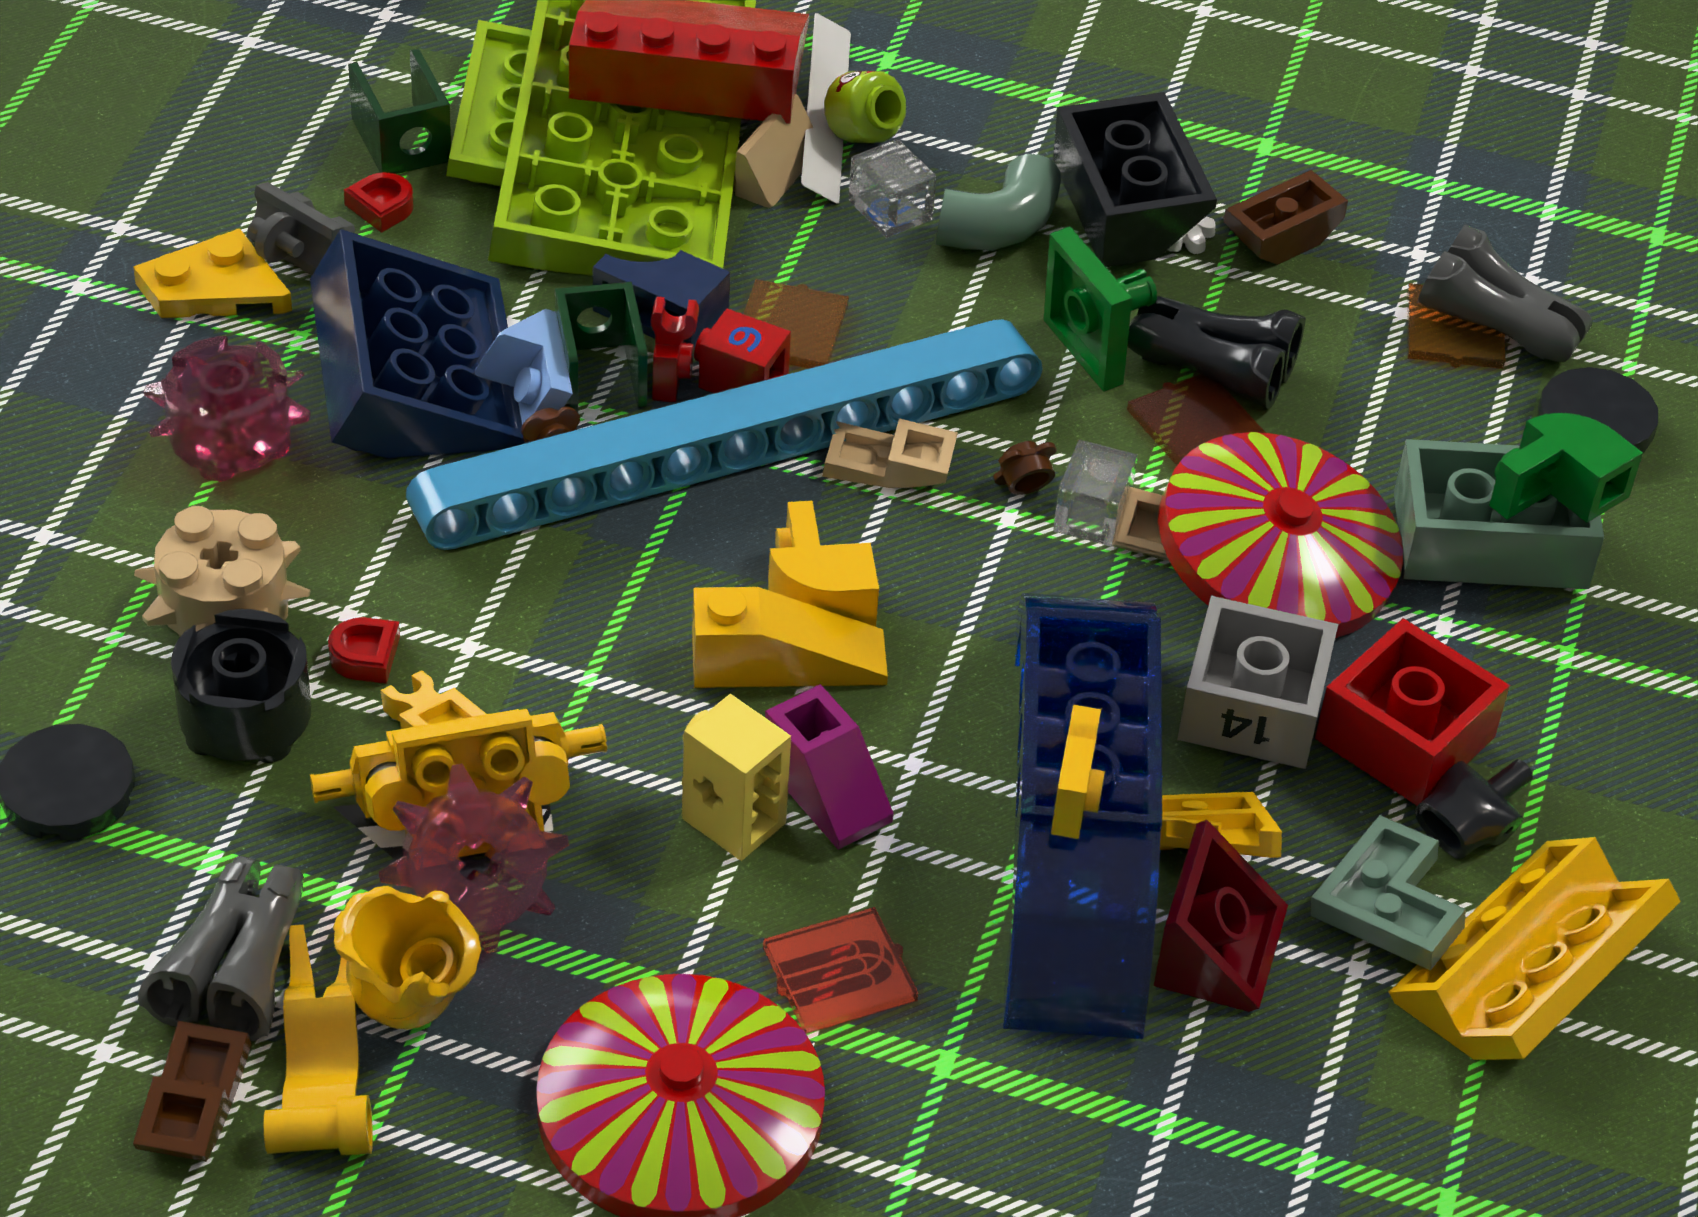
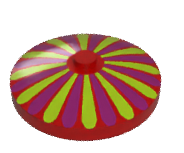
(1280, 529)
(680, 1098)

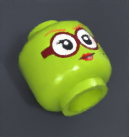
(865, 106)

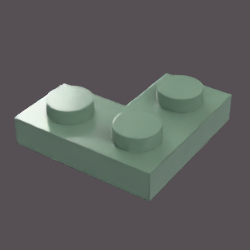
(1378, 898)

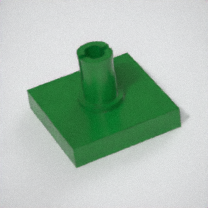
(1092, 307)

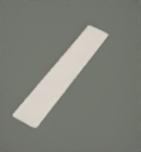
(821, 146)

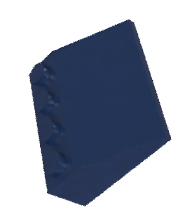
(404, 352)

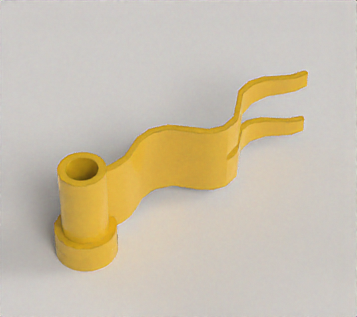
(321, 1066)

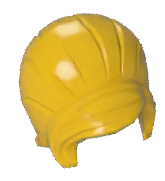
(405, 954)

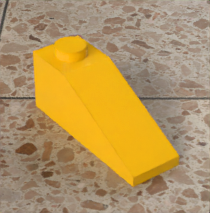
(779, 642)

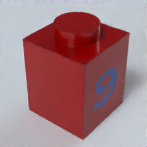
(741, 352)

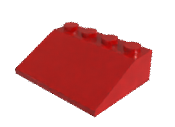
(687, 57)

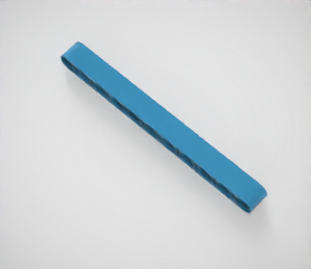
(718, 434)

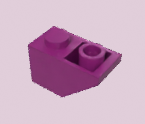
(831, 768)

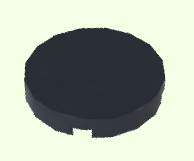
(1605, 398)
(66, 781)

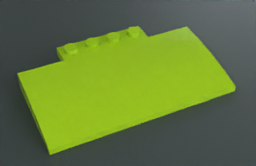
(586, 172)

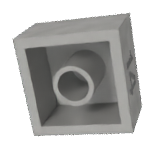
(1257, 682)

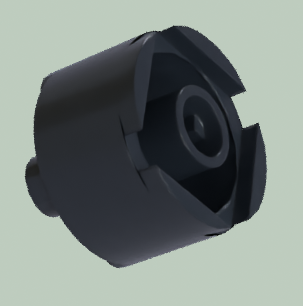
(242, 687)

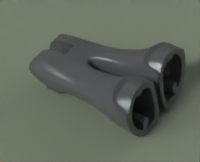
(1485, 290)
(244, 986)

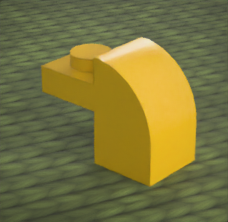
(825, 576)

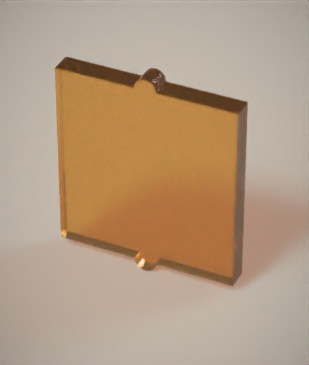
(809, 314)
(1450, 339)

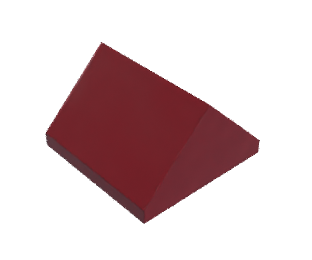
(1220, 926)

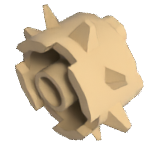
(218, 565)

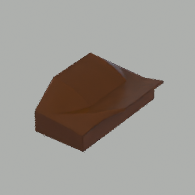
(1287, 217)

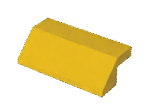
(1534, 951)

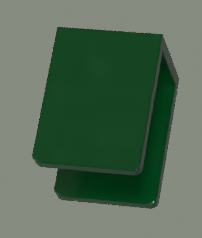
(384, 130)
(621, 329)

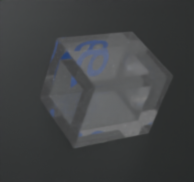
(892, 188)
(1094, 492)

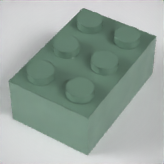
(1458, 537)

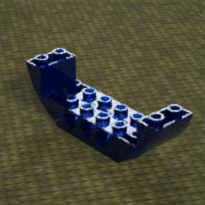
(1087, 902)

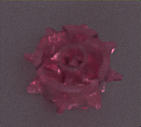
(227, 406)
(468, 818)

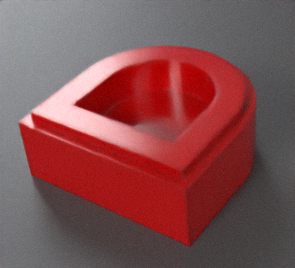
(381, 199)
(364, 648)

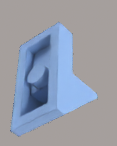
(532, 362)

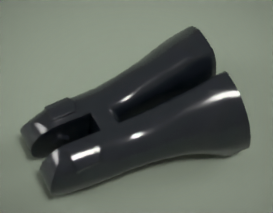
(1236, 351)

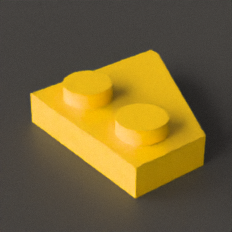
(211, 279)

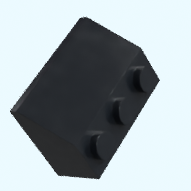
(1130, 176)

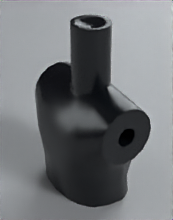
(1472, 811)

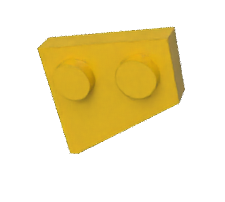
(1235, 815)

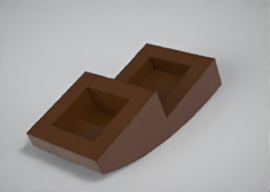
(194, 1092)

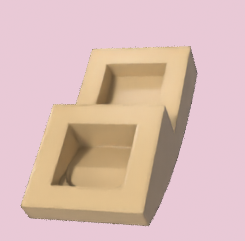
(910, 458)

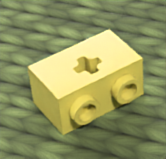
(735, 776)

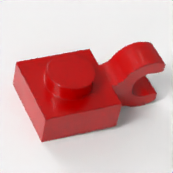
(671, 355)

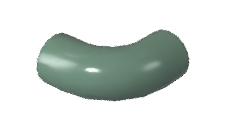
(1002, 216)

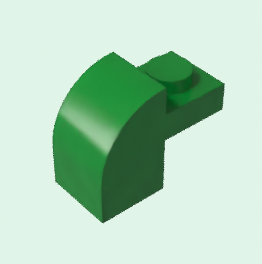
(1572, 460)

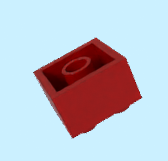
(1411, 711)

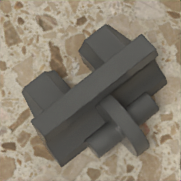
(291, 228)

